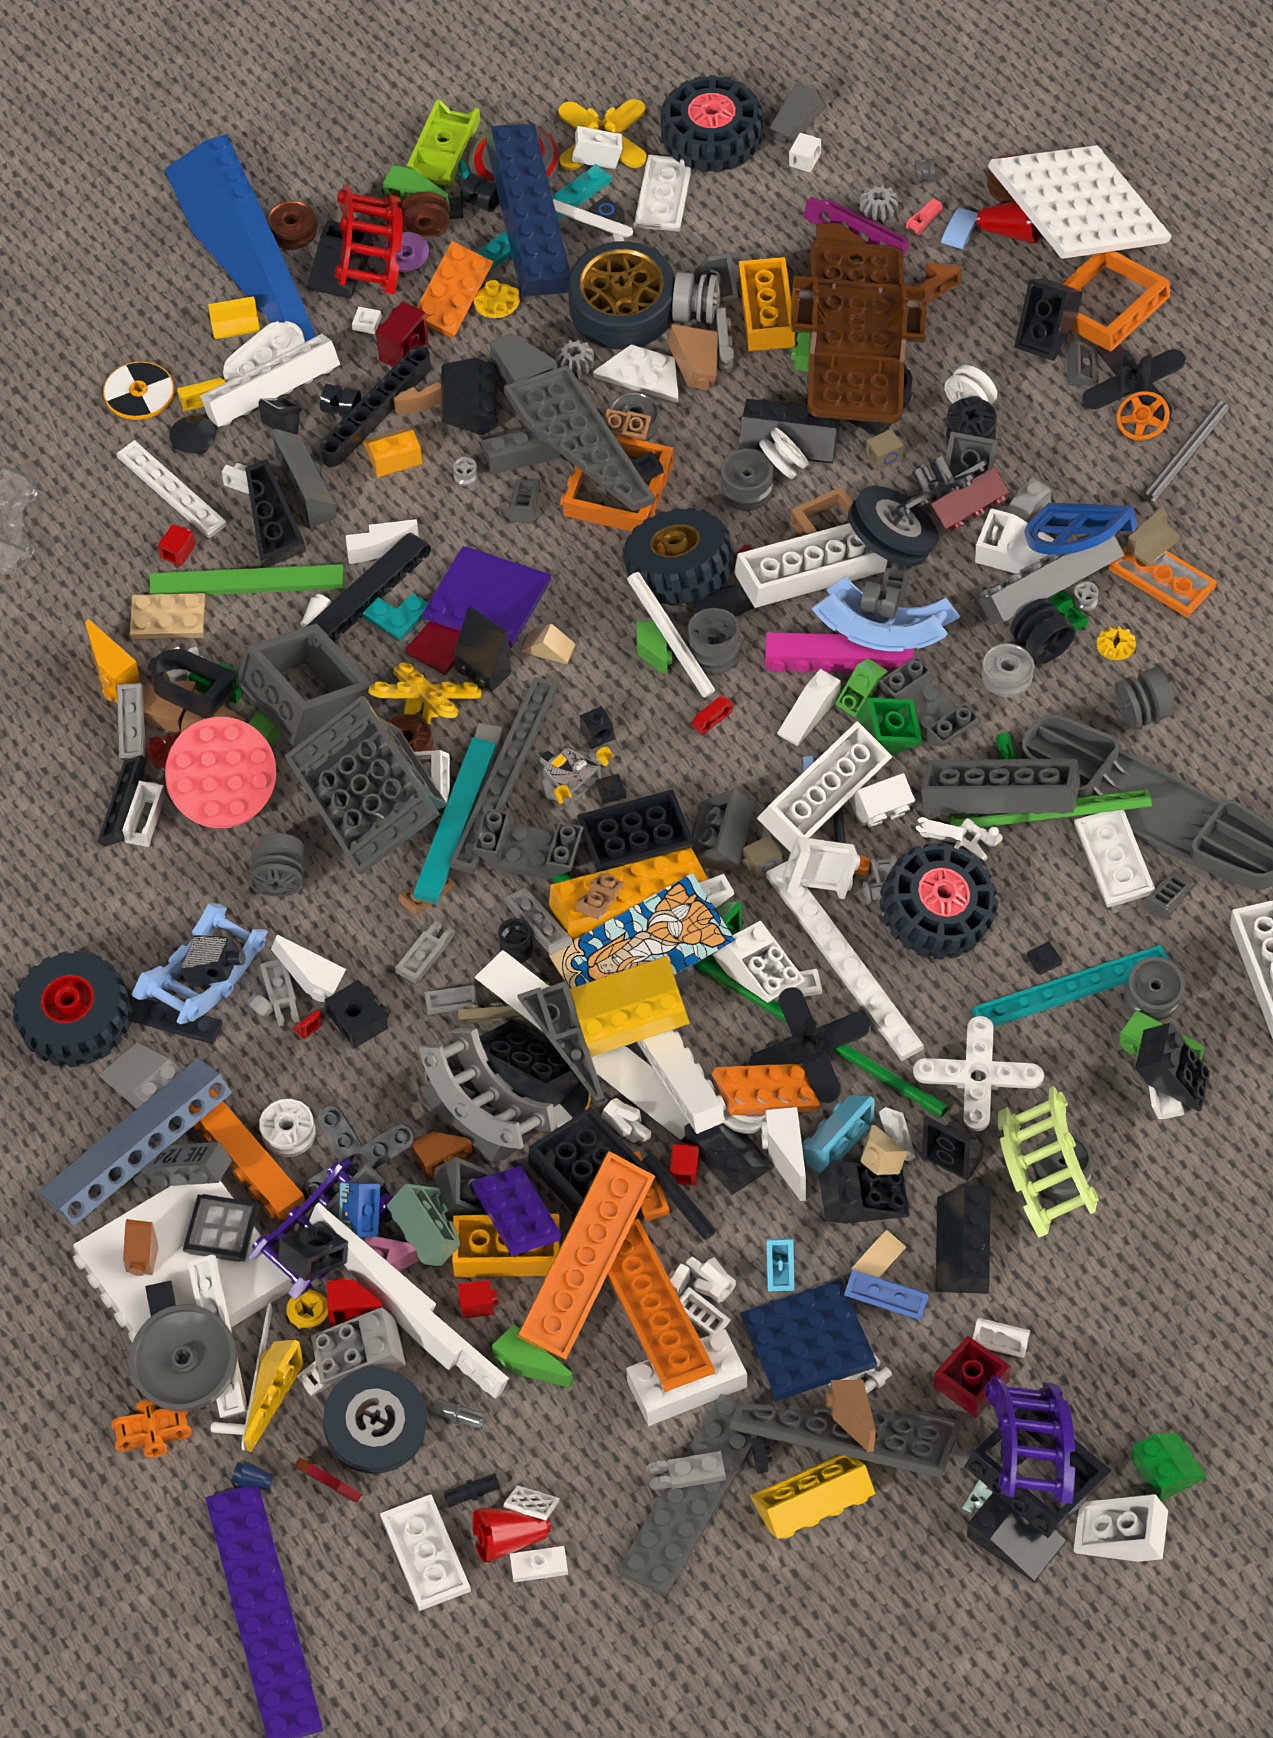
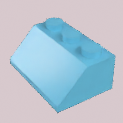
(839, 1132)

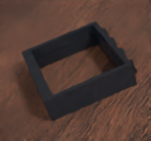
(1024, 1502)

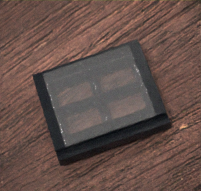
(221, 1227)

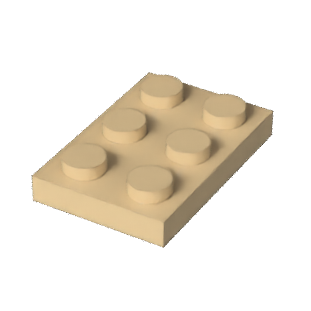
(167, 616)

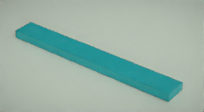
(454, 820)
(1063, 989)

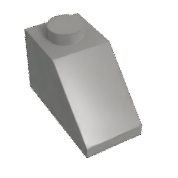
(1030, 500)

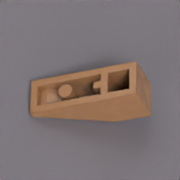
(852, 1410)

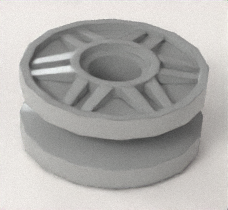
(1019, 667)

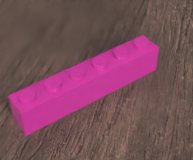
(825, 651)

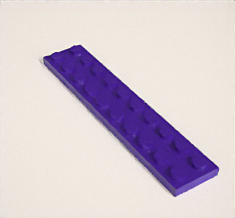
(263, 1614)

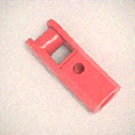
(925, 215)

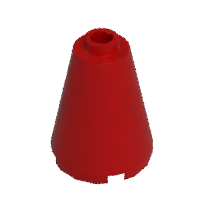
(1008, 221)
(505, 1532)

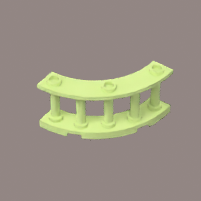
(1018, 1163)

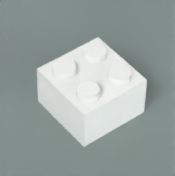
(882, 800)

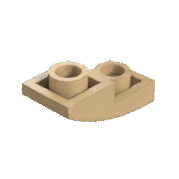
(880, 1255)

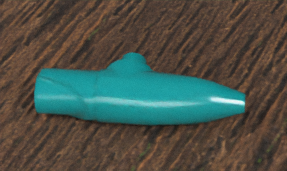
(465, 171)

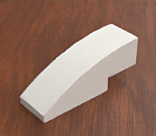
(379, 540)

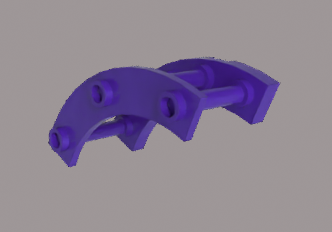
(264, 1245)
(1045, 1400)

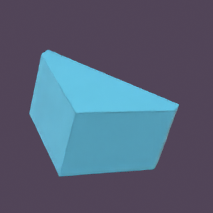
(780, 1264)

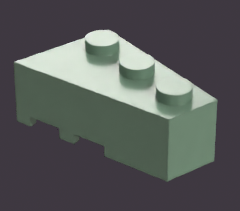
(424, 1223)

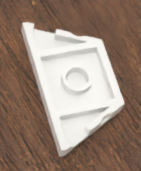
(642, 371)

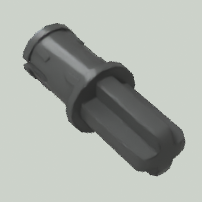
(458, 1413)

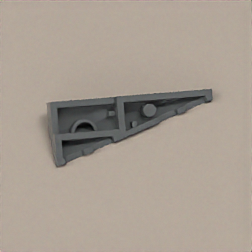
(557, 1017)

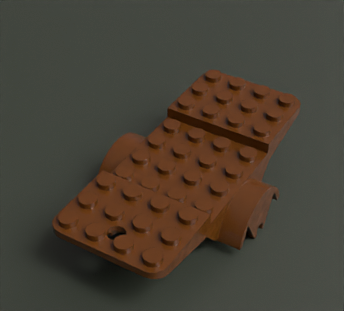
(857, 329)

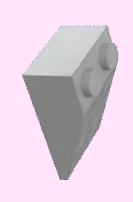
(139, 1074)

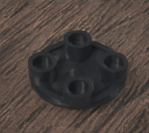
(192, 434)

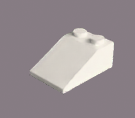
(784, 1147)
(1122, 1528)

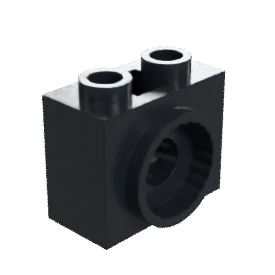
(357, 1000)
(313, 1251)

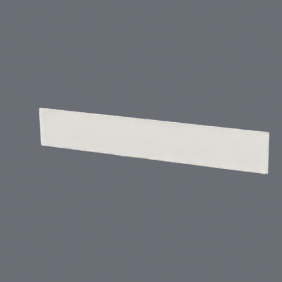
(617, 1067)

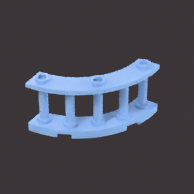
(909, 629)
(156, 980)

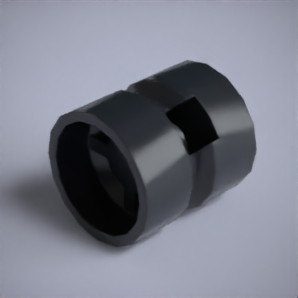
(480, 192)
(339, 400)
(515, 939)

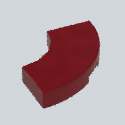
(328, 1480)

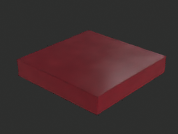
(435, 646)

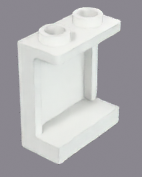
(821, 866)

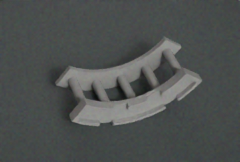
(493, 1089)

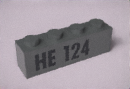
(184, 1165)

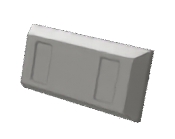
(450, 999)

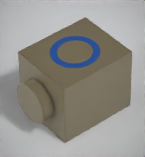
(885, 449)
(761, 856)

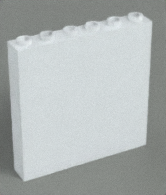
(245, 1285)

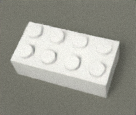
(661, 1405)

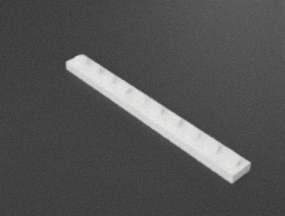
(848, 966)

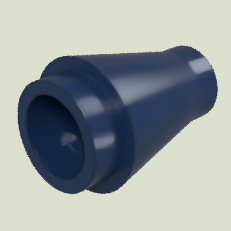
(251, 1476)

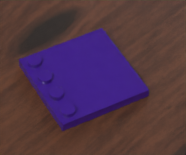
(492, 586)

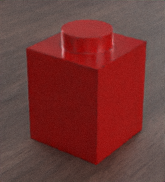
(176, 544)
(685, 1163)
(477, 1299)

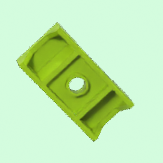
(438, 159)

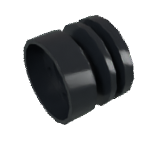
(972, 417)
(1042, 630)

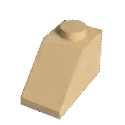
(882, 1153)

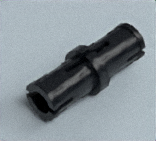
(472, 1490)

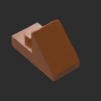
(940, 279)

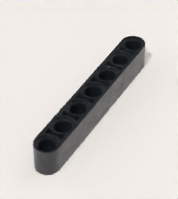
(374, 406)
(371, 585)

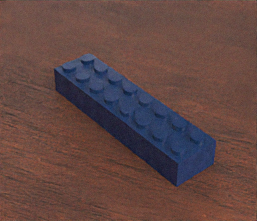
(528, 209)

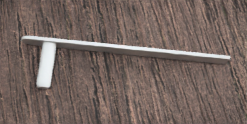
(618, 230)
(239, 1429)

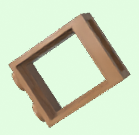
(800, 514)

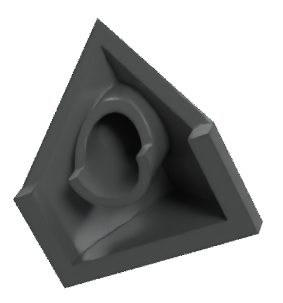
(722, 266)

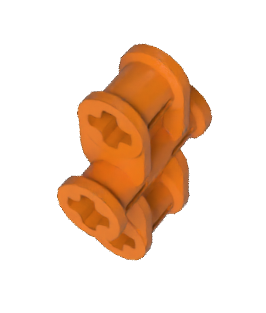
(141, 1429)

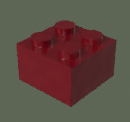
(400, 333)
(966, 1375)

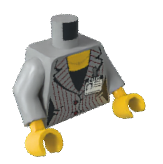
(572, 773)

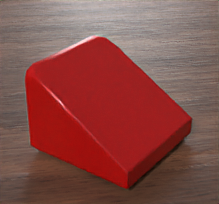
(308, 1024)

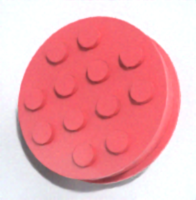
(220, 772)

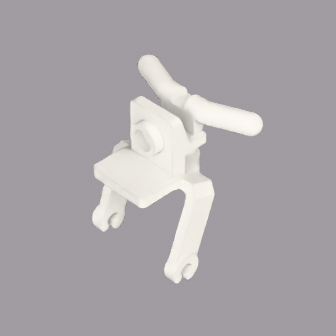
(958, 835)

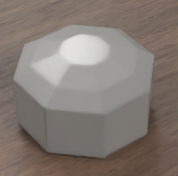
(260, 1005)

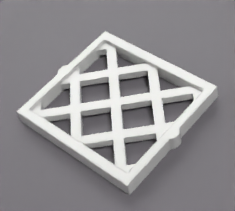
(535, 1510)

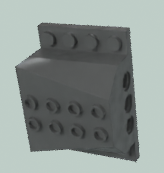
(366, 783)

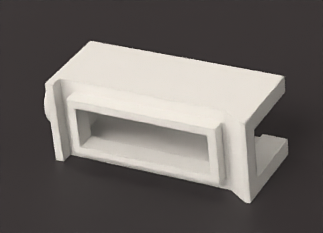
(145, 792)

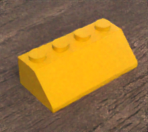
(813, 1495)

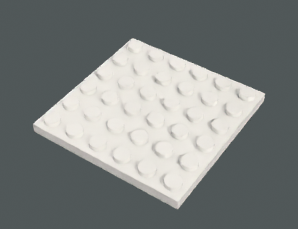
(1079, 201)

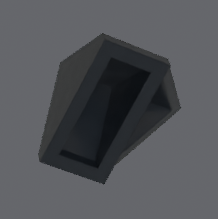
(280, 414)

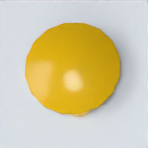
(496, 300)

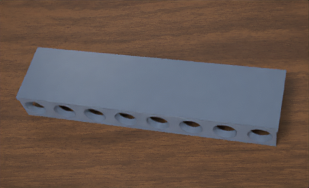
(133, 1138)

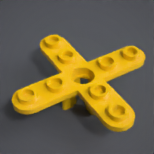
(615, 122)
(418, 690)

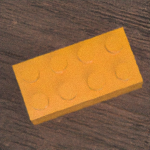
(766, 304)
(486, 1255)

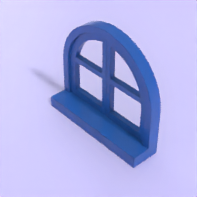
(1072, 518)

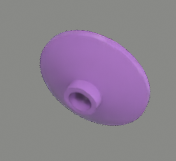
(415, 247)

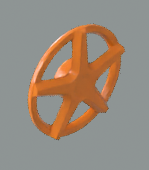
(1142, 416)

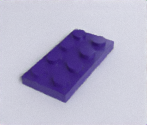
(516, 1210)

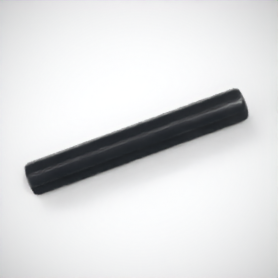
(679, 1197)

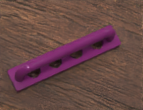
(855, 221)

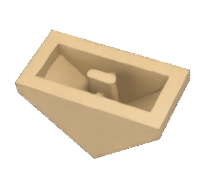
(549, 644)

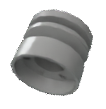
(695, 297)

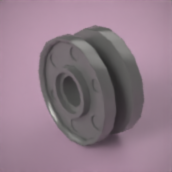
(640, 404)

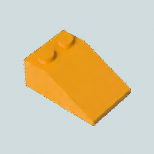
(112, 662)

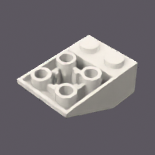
(1004, 543)
(758, 963)

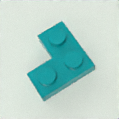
(396, 621)

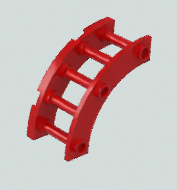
(393, 232)

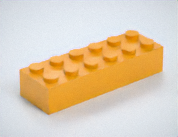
(640, 882)

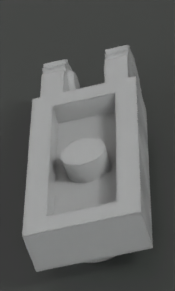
(724, 344)
(424, 952)
(279, 989)
(687, 1471)

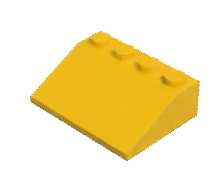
(629, 1006)

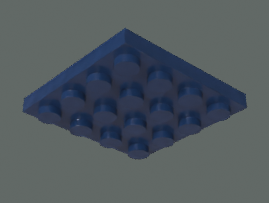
(808, 1340)

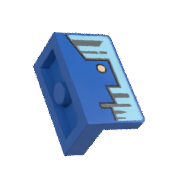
(360, 1207)

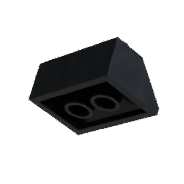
(469, 395)
(729, 1155)

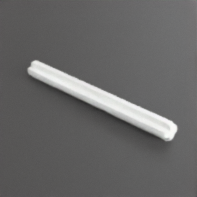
(671, 634)

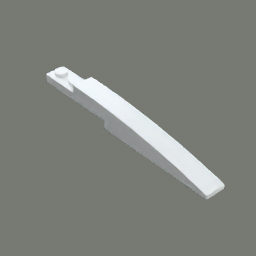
(412, 1308)

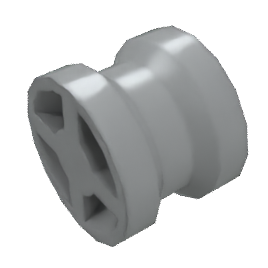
(461, 467)
(1084, 590)

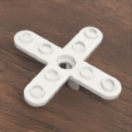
(978, 1059)

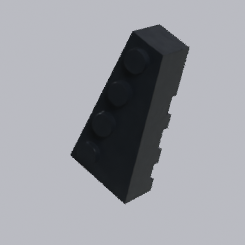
(273, 521)

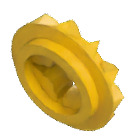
(1124, 648)
(309, 1299)

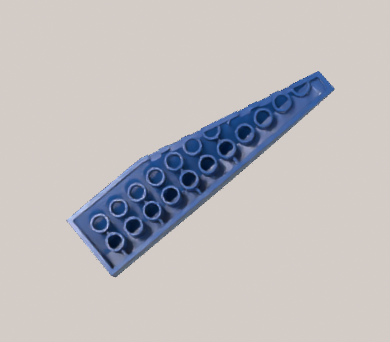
(234, 229)

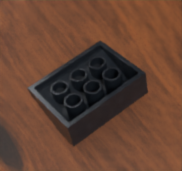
(634, 831)
(528, 1063)
(573, 1155)

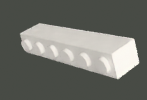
(270, 380)
(684, 1080)

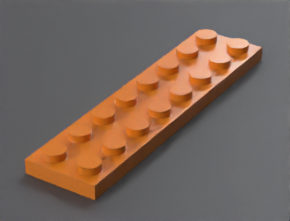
(585, 1256)
(657, 1313)

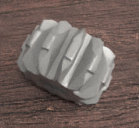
(878, 203)
(575, 355)

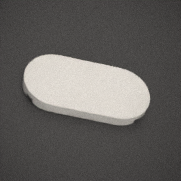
(262, 347)

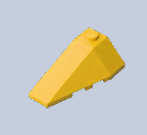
(275, 1377)

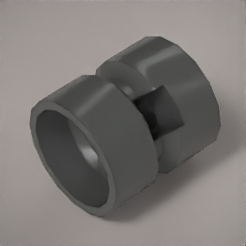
(880, 600)

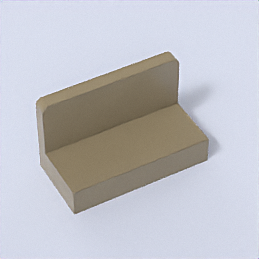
(1152, 539)

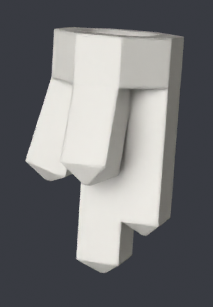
(625, 1121)
(711, 1279)

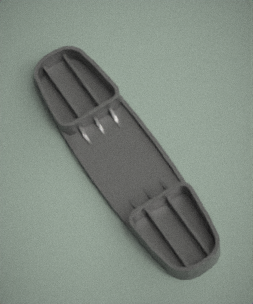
(1182, 818)

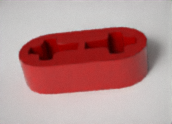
(712, 714)

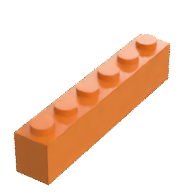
(250, 1161)

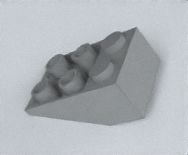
(357, 1345)

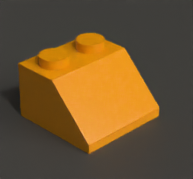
(393, 451)

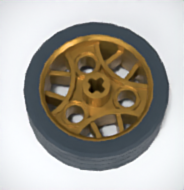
(620, 281)

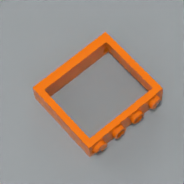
(1135, 314)
(611, 516)

